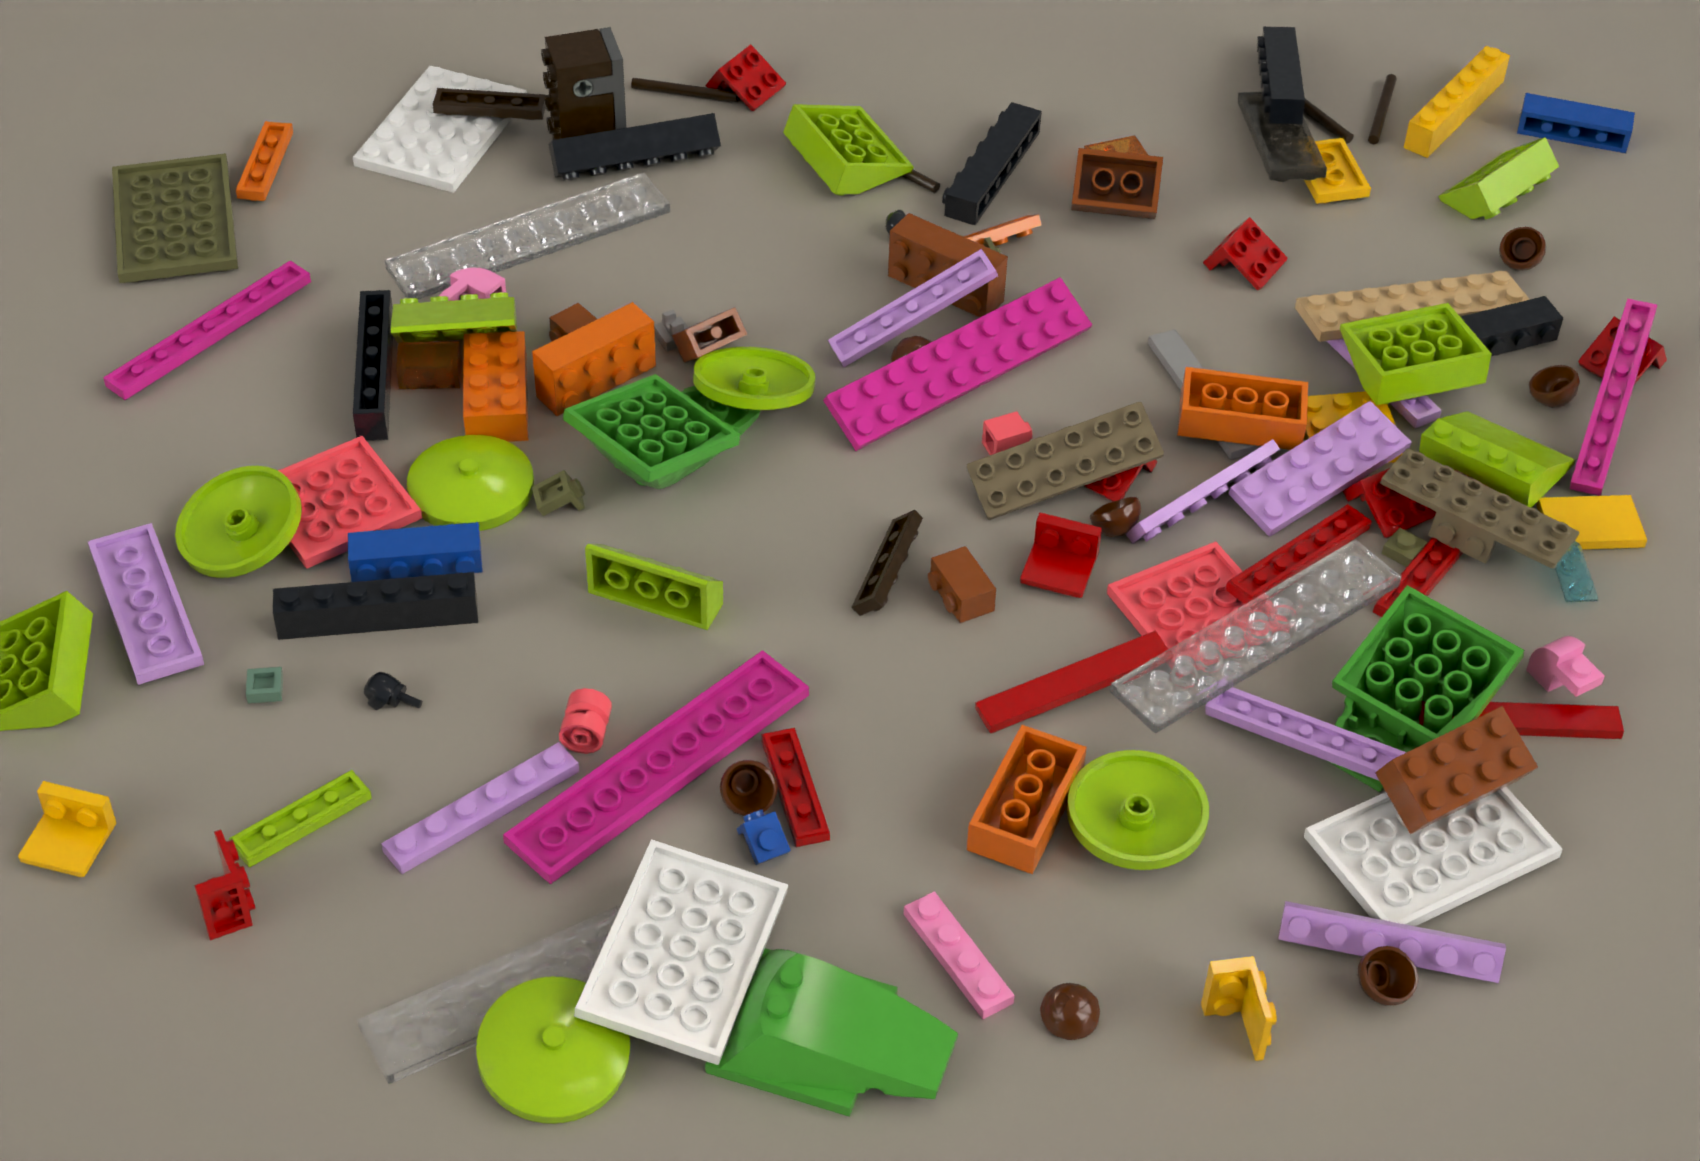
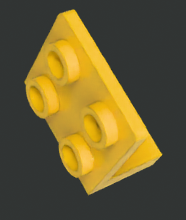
(69, 831)
(1240, 987)

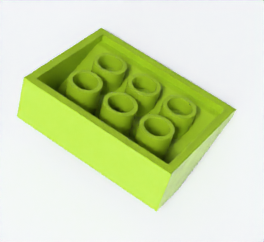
(845, 147)
(452, 319)
(1415, 353)
(1495, 456)
(43, 663)

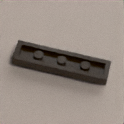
(489, 104)
(887, 563)

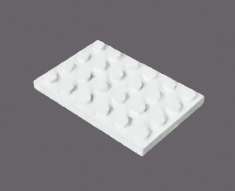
(430, 145)
(1436, 868)
(682, 952)

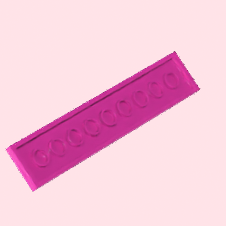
(956, 363)
(655, 767)

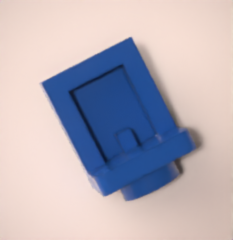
(763, 836)

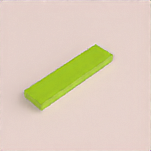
(300, 818)

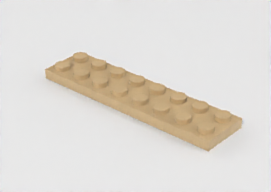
(1464, 294)

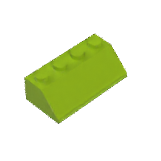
(1502, 180)
(653, 585)

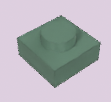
(264, 685)

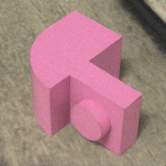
(474, 281)
(1565, 665)

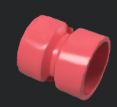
(585, 721)

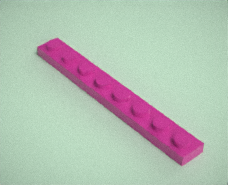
(206, 330)
(1613, 397)

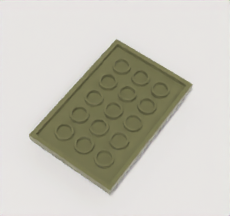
(173, 218)

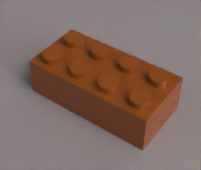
(924, 250)
(1456, 770)

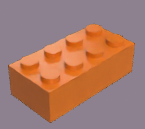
(594, 358)
(496, 385)
(1242, 408)
(1025, 799)

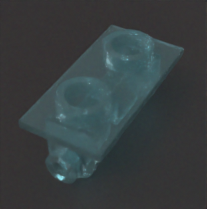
(1575, 576)

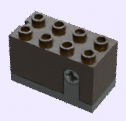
(583, 83)

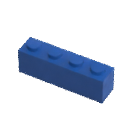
(1576, 123)
(414, 552)

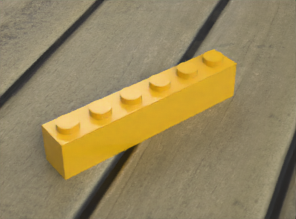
(1456, 101)

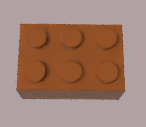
(1117, 183)

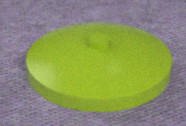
(754, 378)
(471, 481)
(238, 521)
(1138, 809)
(545, 1059)

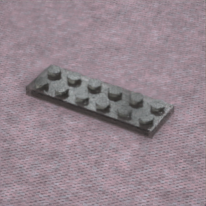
(1284, 148)

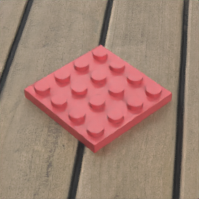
(343, 494)
(1178, 594)

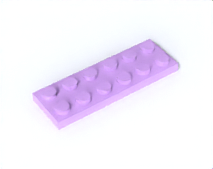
(1319, 468)
(145, 604)

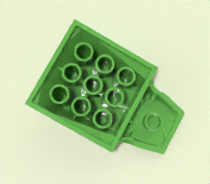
(657, 430)
(1419, 656)
(831, 1035)

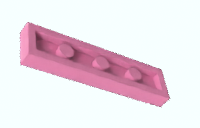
(959, 955)

